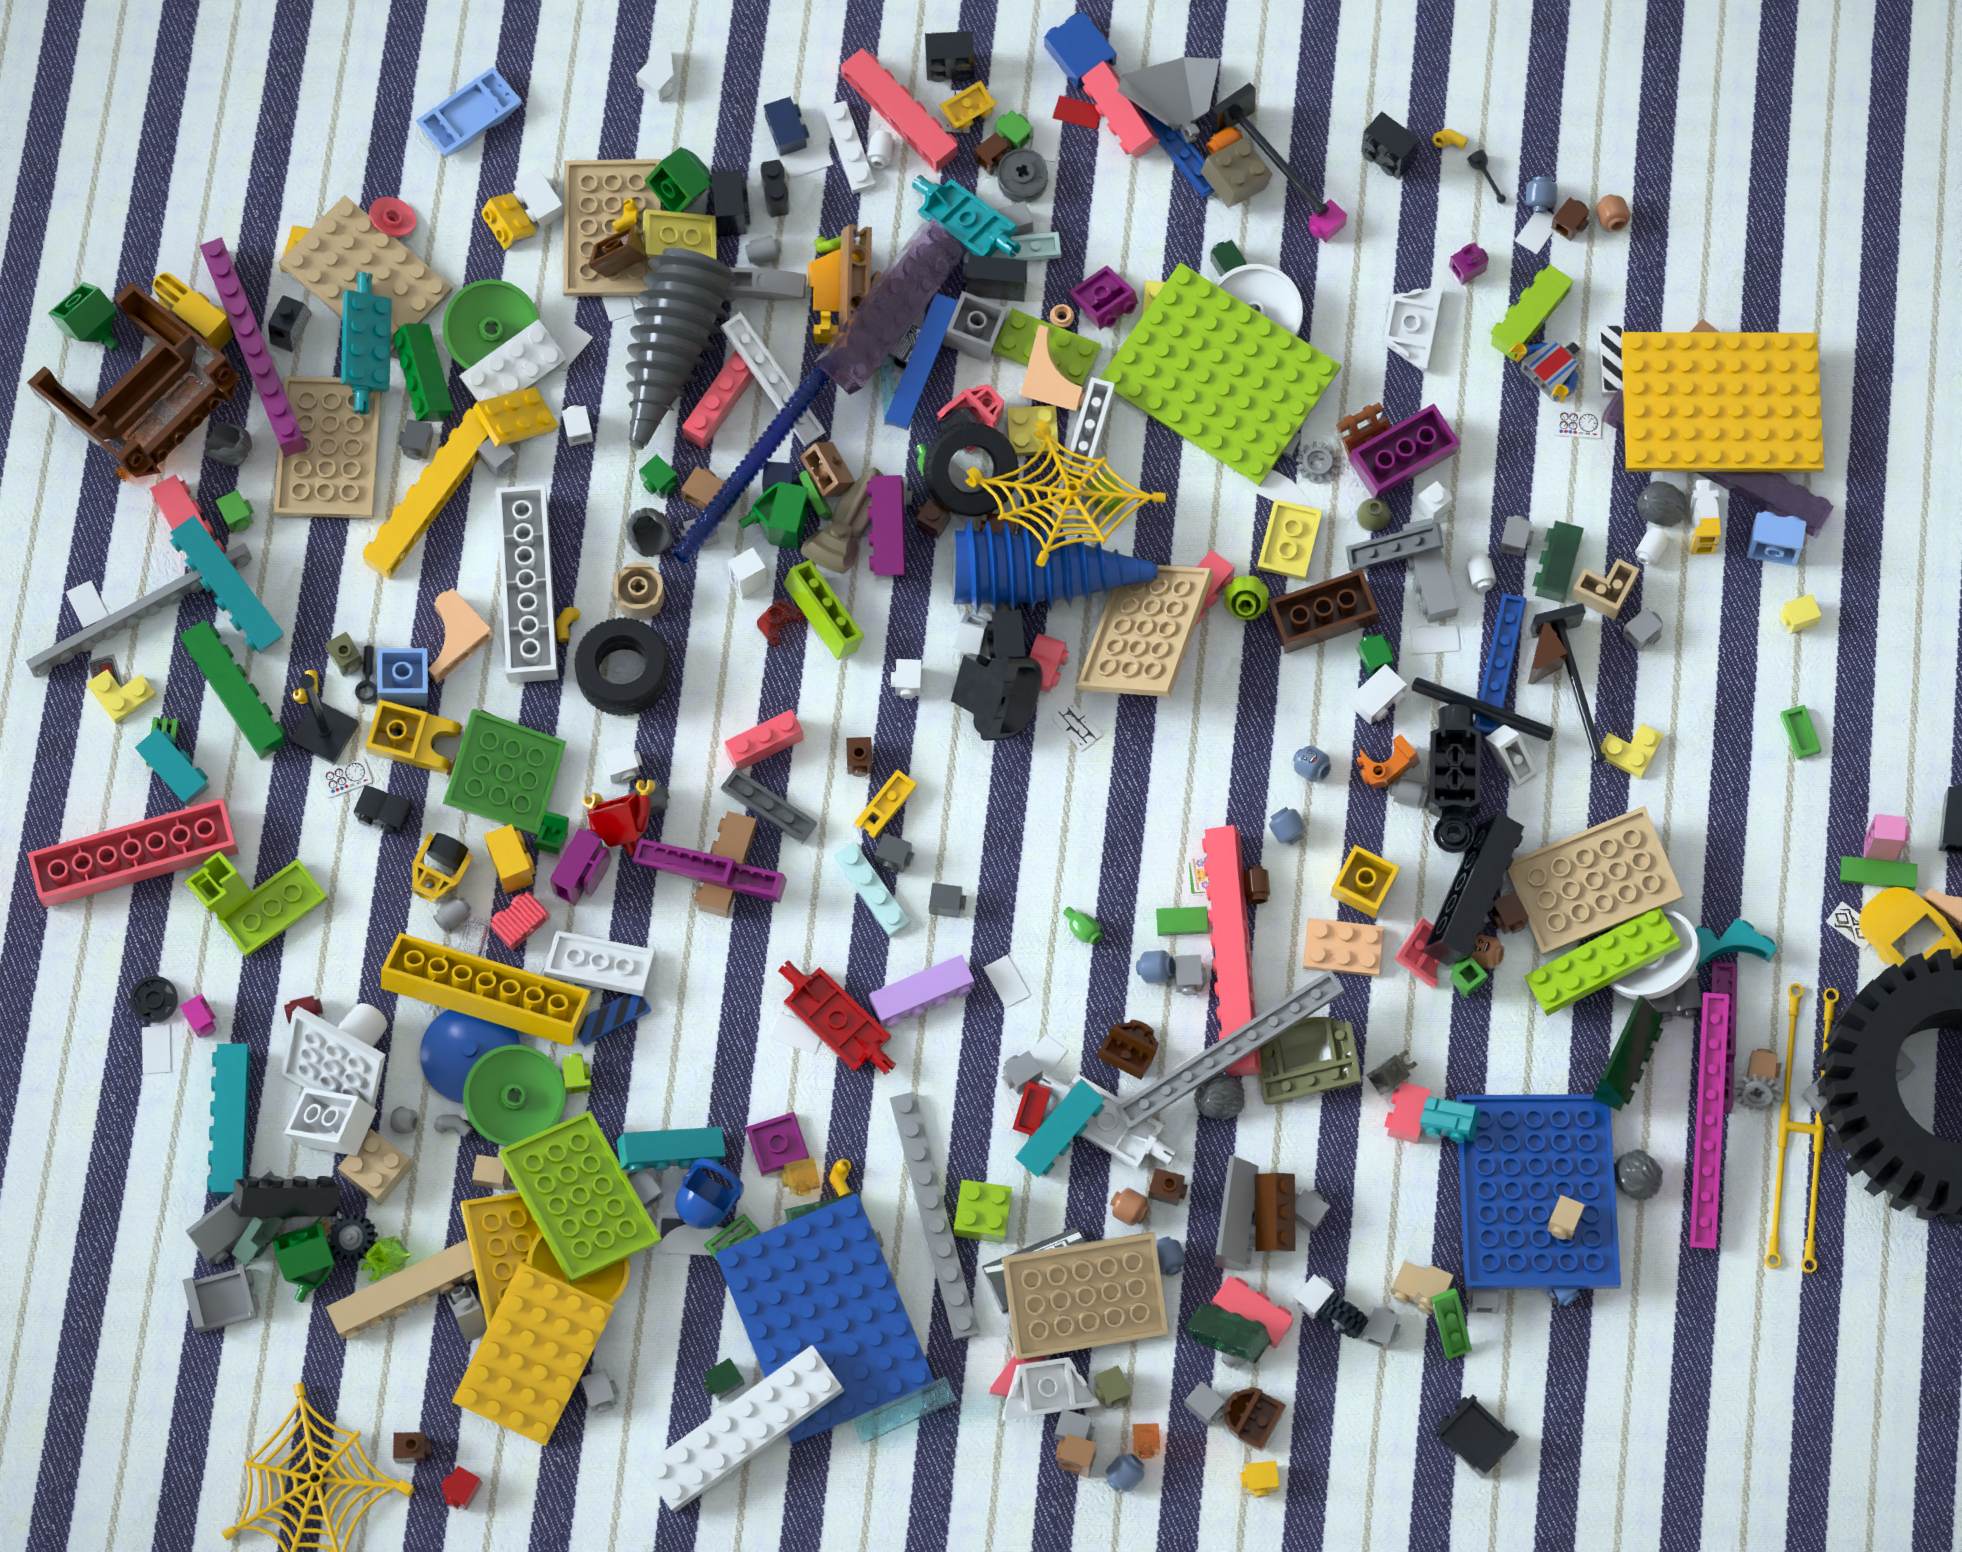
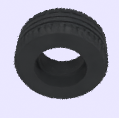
(942, 450)
(622, 635)

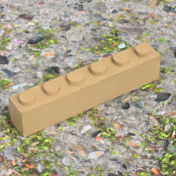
(402, 1291)

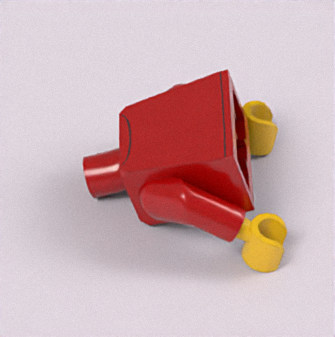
(621, 819)

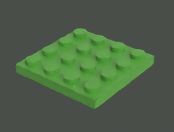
(504, 772)

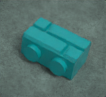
(1449, 1119)

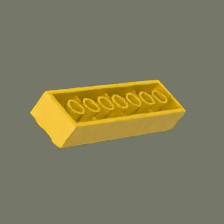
(485, 989)

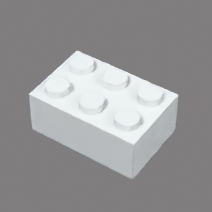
(330, 1121)

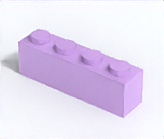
(922, 991)

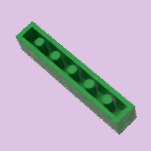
(233, 689)

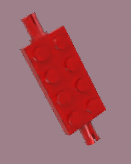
(836, 1019)

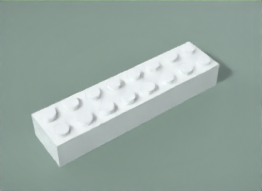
(527, 584)
(743, 1429)

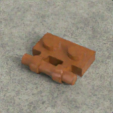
(1360, 436)

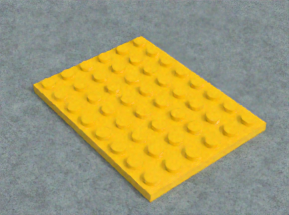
(1722, 402)

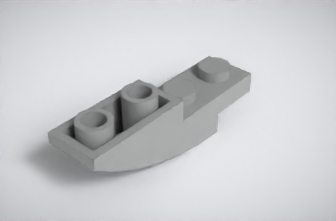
(767, 283)

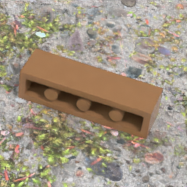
(734, 843)

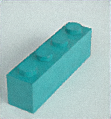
(1059, 1128)
(669, 1148)

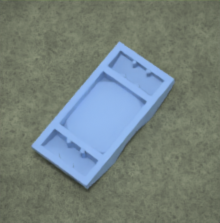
(469, 112)

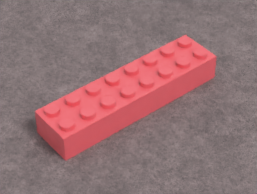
(132, 853)

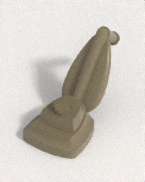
(835, 544)

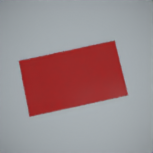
(1076, 112)

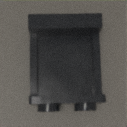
(1476, 1436)

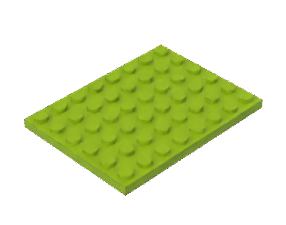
(1220, 374)

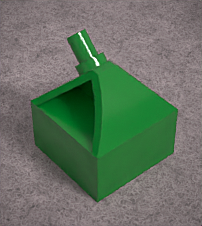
(679, 180)
(86, 316)
(780, 514)
(304, 1258)

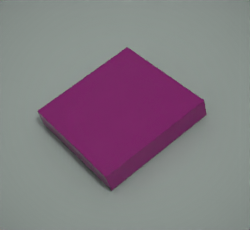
(777, 1143)

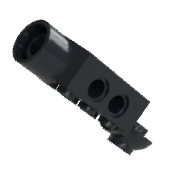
(1454, 777)

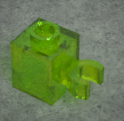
(385, 1257)

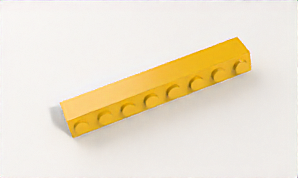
(426, 497)

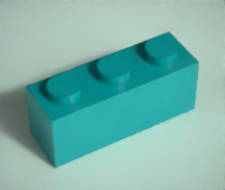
(173, 766)

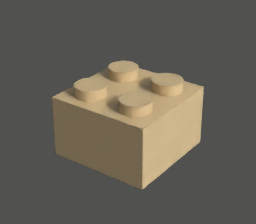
(376, 1167)

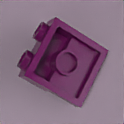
(1104, 297)

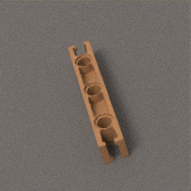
(854, 276)

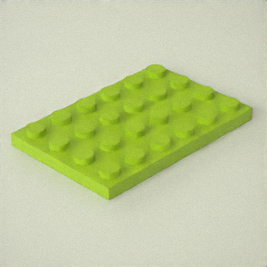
(579, 1196)

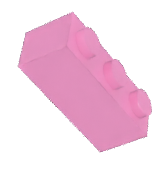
(1886, 837)

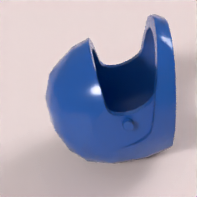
(702, 1200)

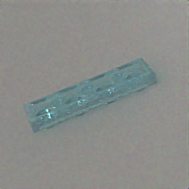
(904, 1410)

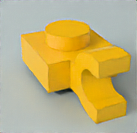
(826, 330)

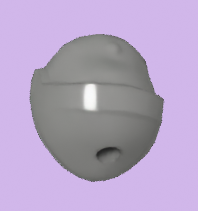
(403, 1120)

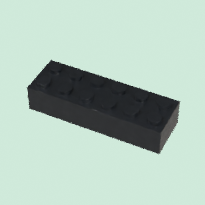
(1474, 889)

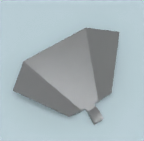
(1174, 91)

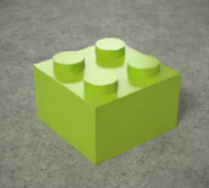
(983, 1211)

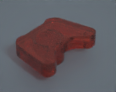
(776, 618)

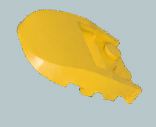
(1893, 914)

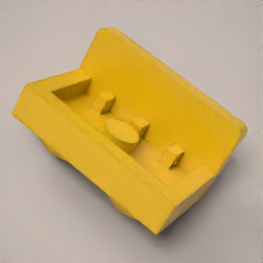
(968, 105)
(507, 219)

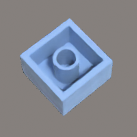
(1776, 538)
(402, 676)

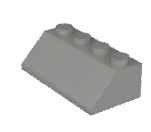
(1236, 1216)
(220, 1229)

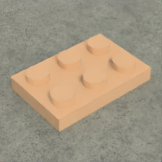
(1343, 947)

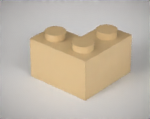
(1606, 594)
(1419, 1285)

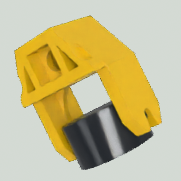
(446, 852)

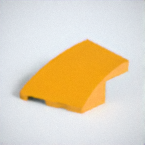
(825, 281)

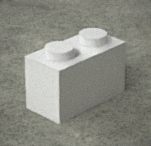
(538, 197)
(748, 572)
(1378, 695)

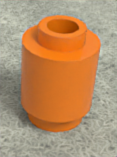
(1223, 139)

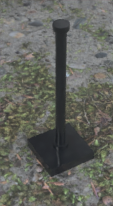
(1236, 110)
(1560, 621)
(323, 728)

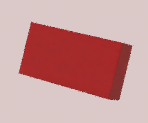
(1032, 1107)

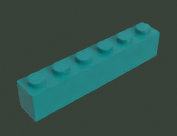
(226, 584)
(230, 1118)

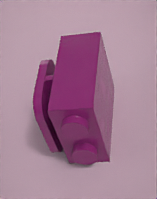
(580, 867)

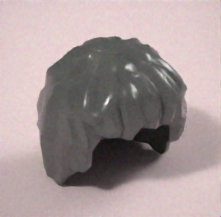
(228, 444)
(1662, 504)
(648, 532)
(1220, 1097)
(1638, 1175)

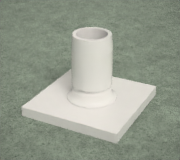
(336, 1057)

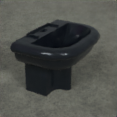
(998, 693)

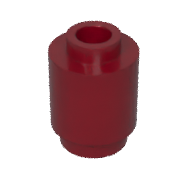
(308, 1003)

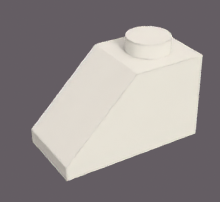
(658, 74)
(1511, 754)

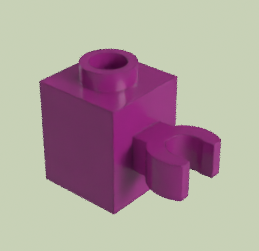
(1469, 262)

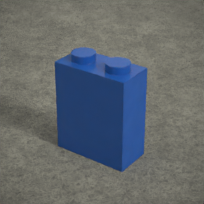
(1078, 47)

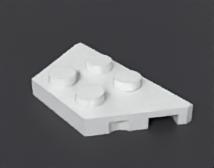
(1412, 324)
(1046, 1389)

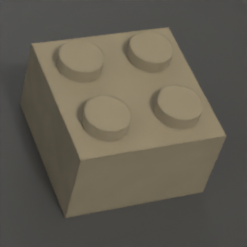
(1236, 172)

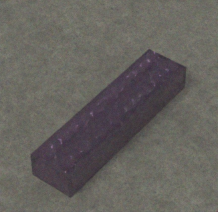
(891, 306)

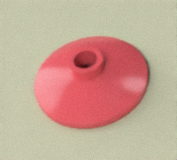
(392, 216)

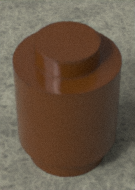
(1256, 884)

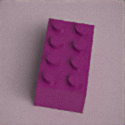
(1404, 451)
(888, 525)

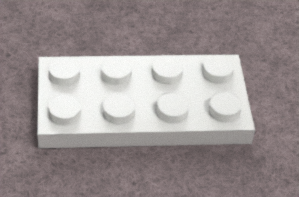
(514, 364)
(599, 963)

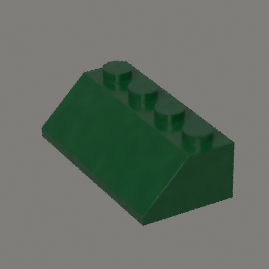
(1628, 1056)

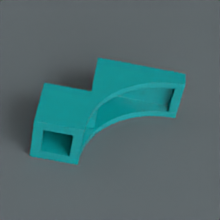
(1738, 938)

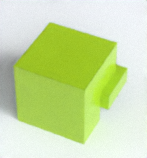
(219, 886)

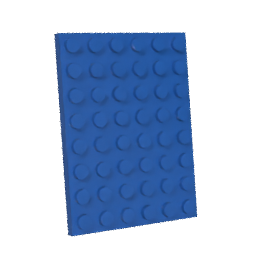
(1511, 1182)
(829, 1289)

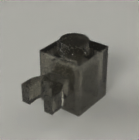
(1390, 1073)

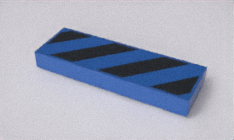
(612, 1017)

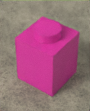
(1328, 224)

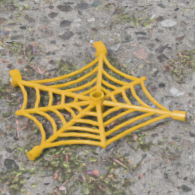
(1069, 494)
(402, 1486)

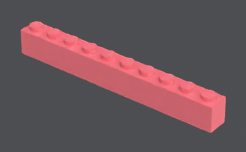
(1230, 938)

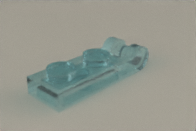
(887, 384)

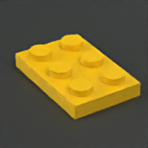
(515, 416)

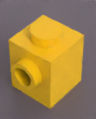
(1260, 1478)

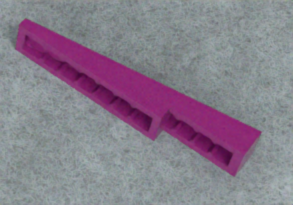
(711, 869)
(1725, 982)

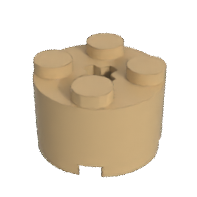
(641, 604)

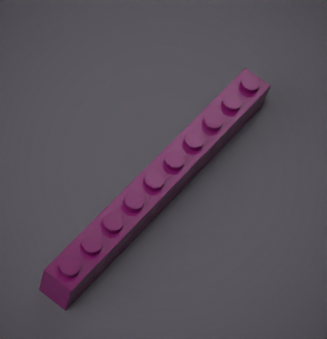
(253, 347)

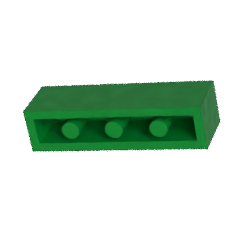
(423, 372)

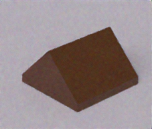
(618, 252)
(1548, 655)

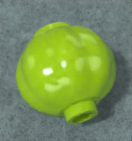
(1246, 597)

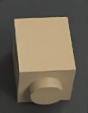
(490, 1173)
(1565, 1218)

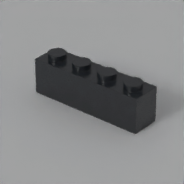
(286, 1197)

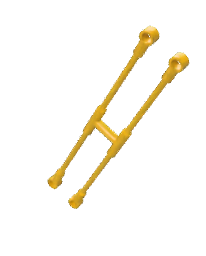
(1786, 1125)

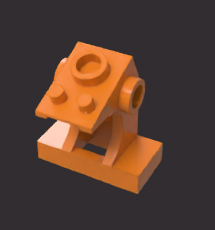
(1401, 760)

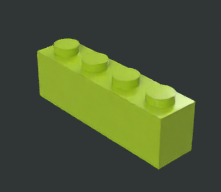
(1532, 311)
(823, 609)

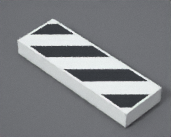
(1610, 358)

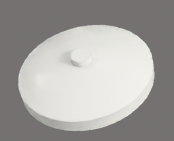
(1266, 292)
(1668, 971)

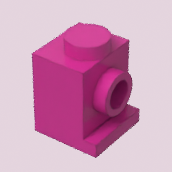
(199, 1016)

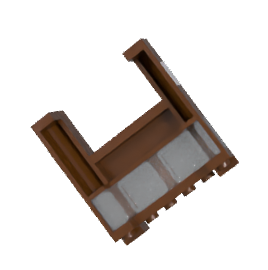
(157, 398)

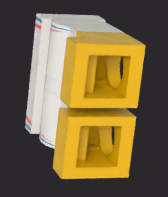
(1704, 518)

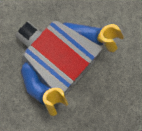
(1550, 367)

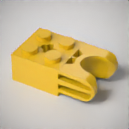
(193, 310)
(417, 737)

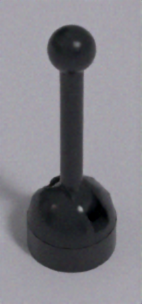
(1479, 161)

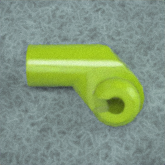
(824, 246)

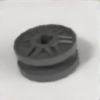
(1018, 163)

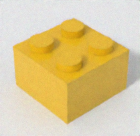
(509, 858)
(1365, 881)

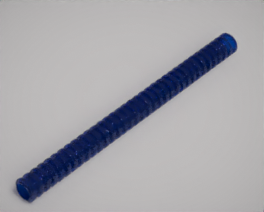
(749, 467)

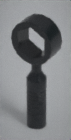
(367, 671)

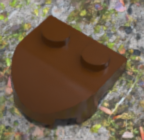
(1130, 1047)
(1252, 1416)

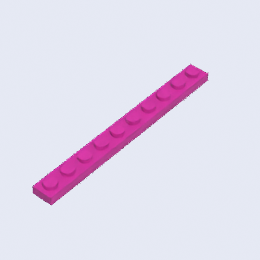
(1709, 1121)

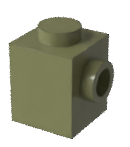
(344, 654)
(1112, 1388)

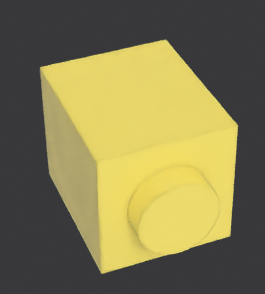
(1800, 613)

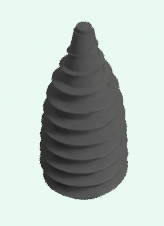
(673, 332)

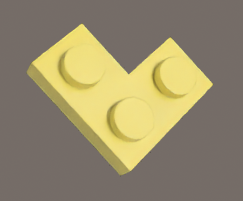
(119, 700)
(1635, 756)

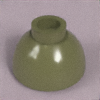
(1373, 514)

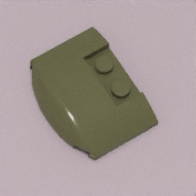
(1309, 1060)

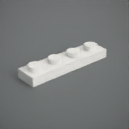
(849, 147)

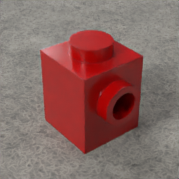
(460, 1488)

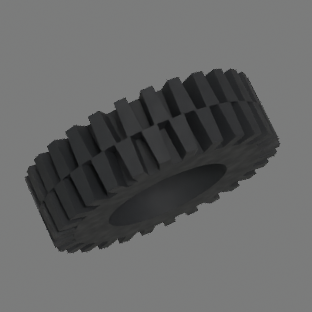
(1865, 1093)

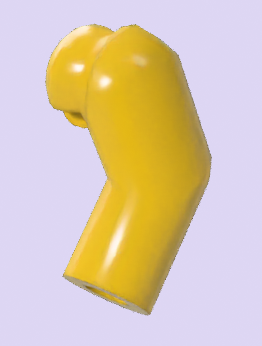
(300, 695)
(839, 1175)

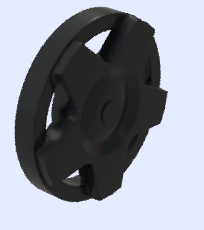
(154, 999)

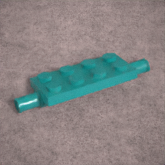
(967, 218)
(365, 342)

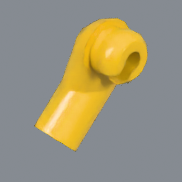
(1449, 137)
(629, 217)
(563, 621)

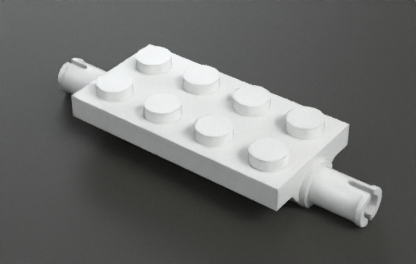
(1111, 1131)

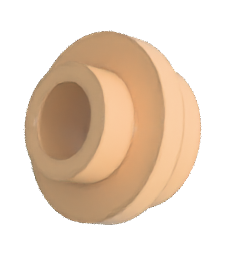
(1062, 310)

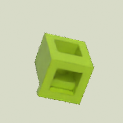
(576, 1074)

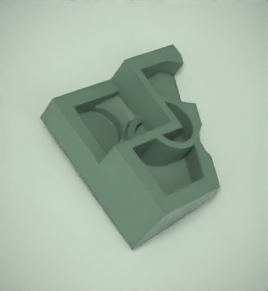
(257, 1238)

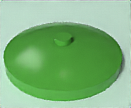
(484, 319)
(513, 1094)

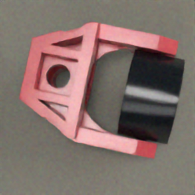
(981, 402)

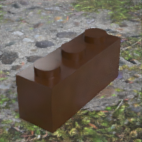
(1275, 1212)

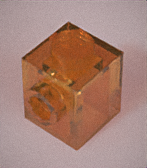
(1146, 1440)

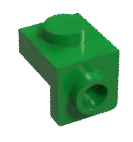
(552, 833)

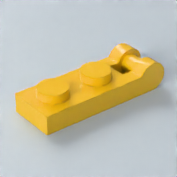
(886, 803)

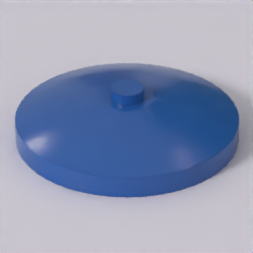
(455, 1045)

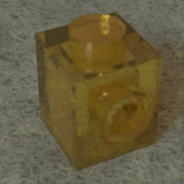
(800, 1176)

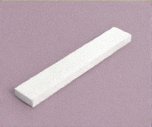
(769, 374)

